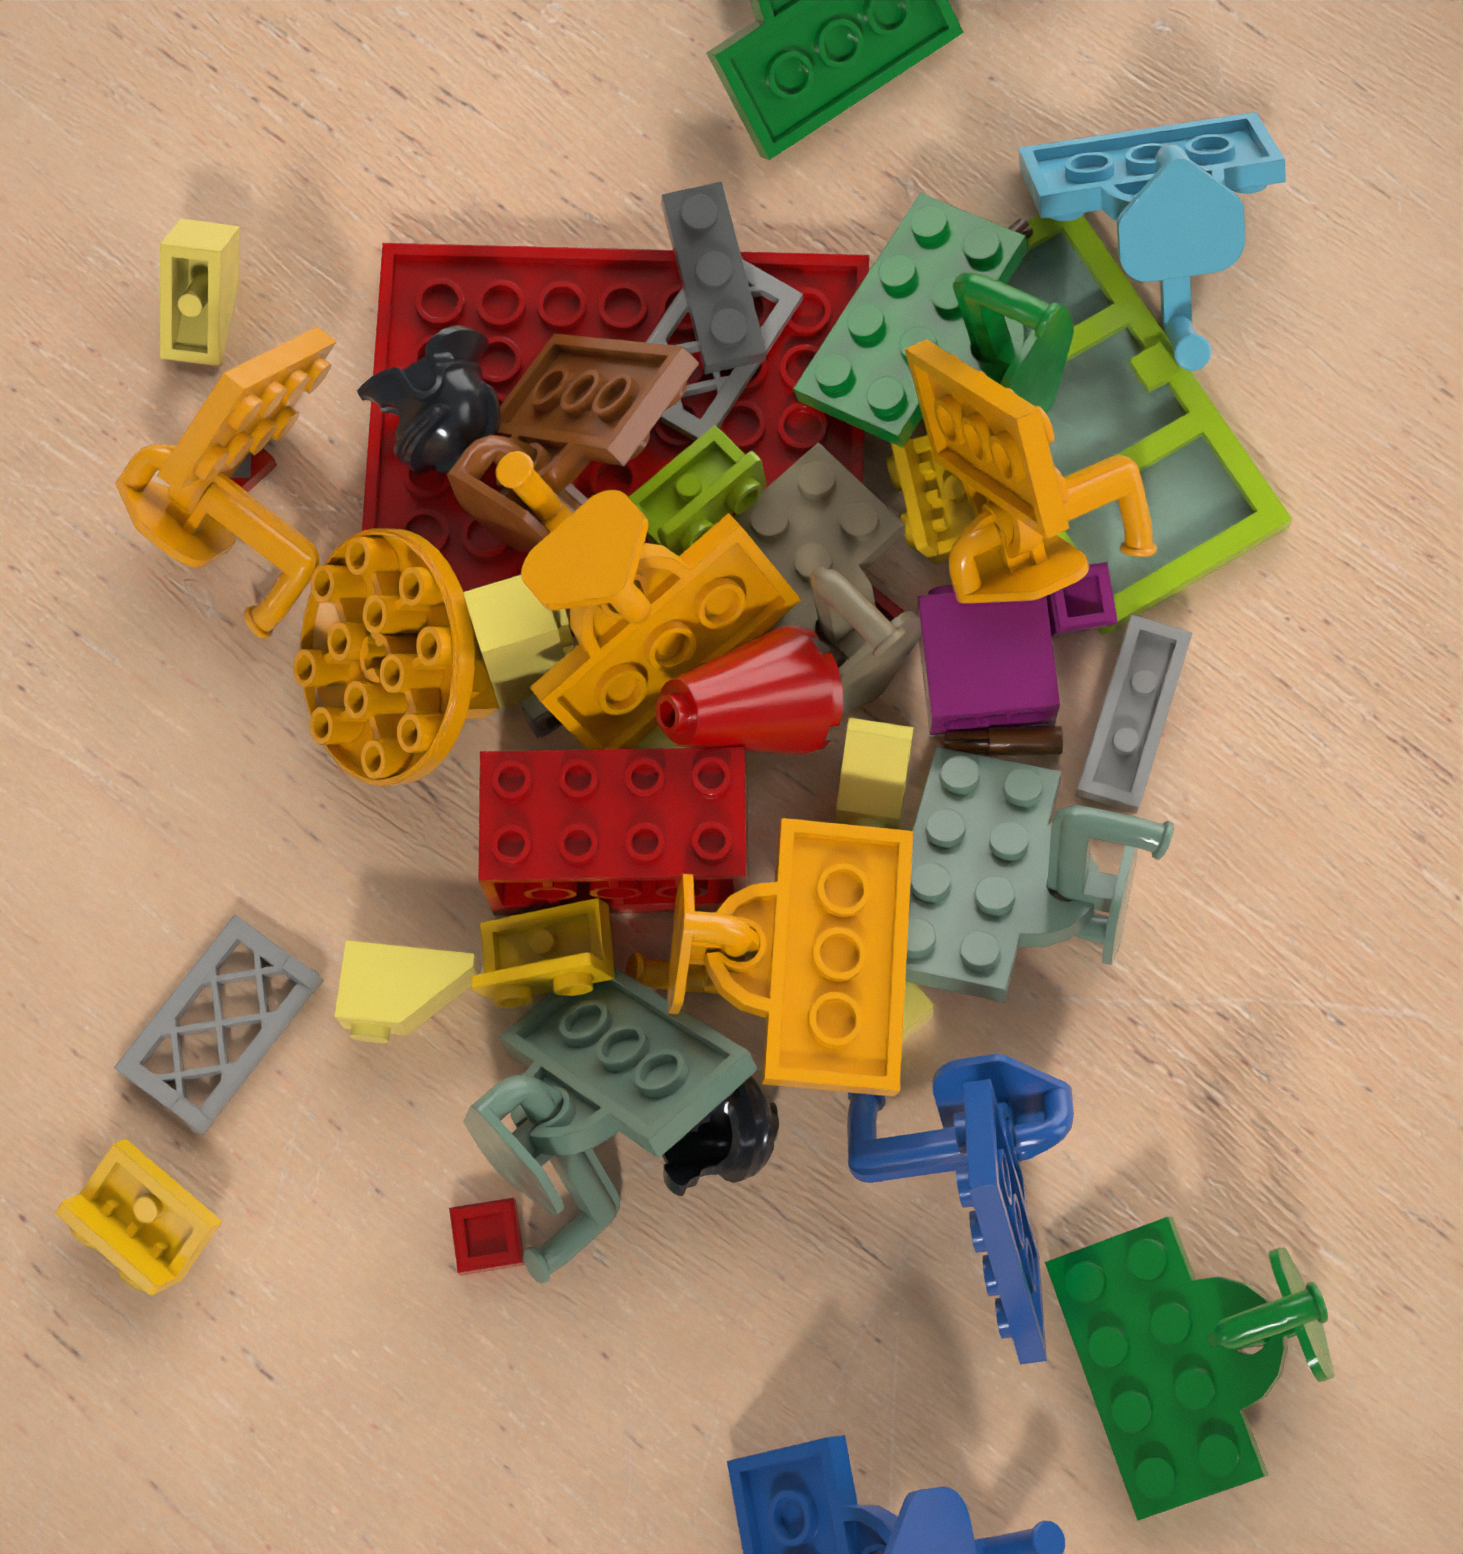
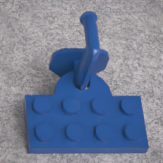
(991, 1121)
(808, 1504)

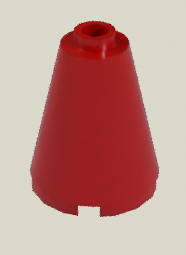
(759, 696)

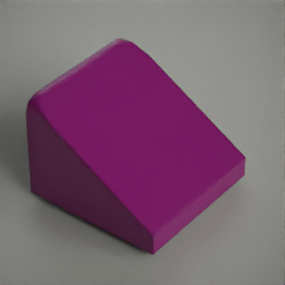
(1083, 604)

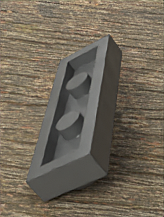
(713, 277)

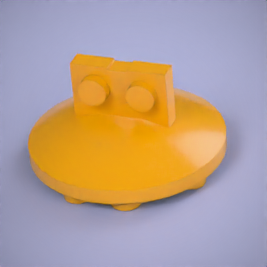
(389, 658)

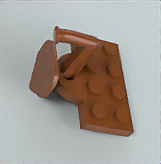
(570, 408)

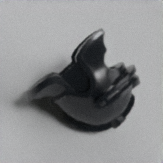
(438, 401)
(727, 1142)

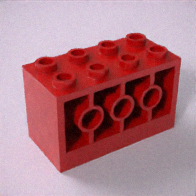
(612, 827)

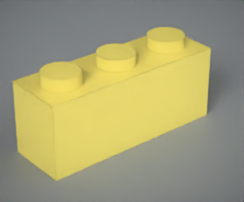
(516, 637)

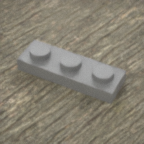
(1134, 714)

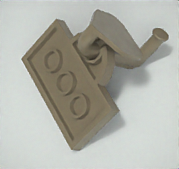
(821, 537)

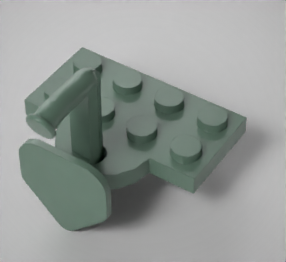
(1004, 879)
(593, 1071)

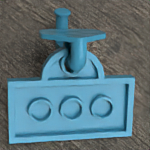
(1168, 200)

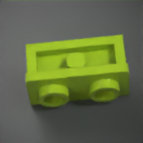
(699, 490)

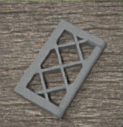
(728, 387)
(206, 974)

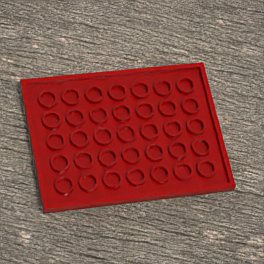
(607, 293)

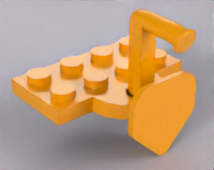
(1014, 489)
(203, 507)
(636, 605)
(809, 954)

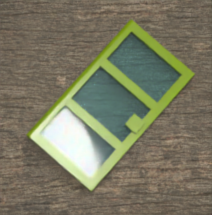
(1136, 402)

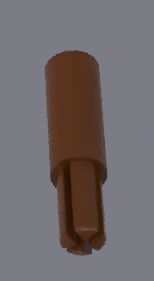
(1009, 740)

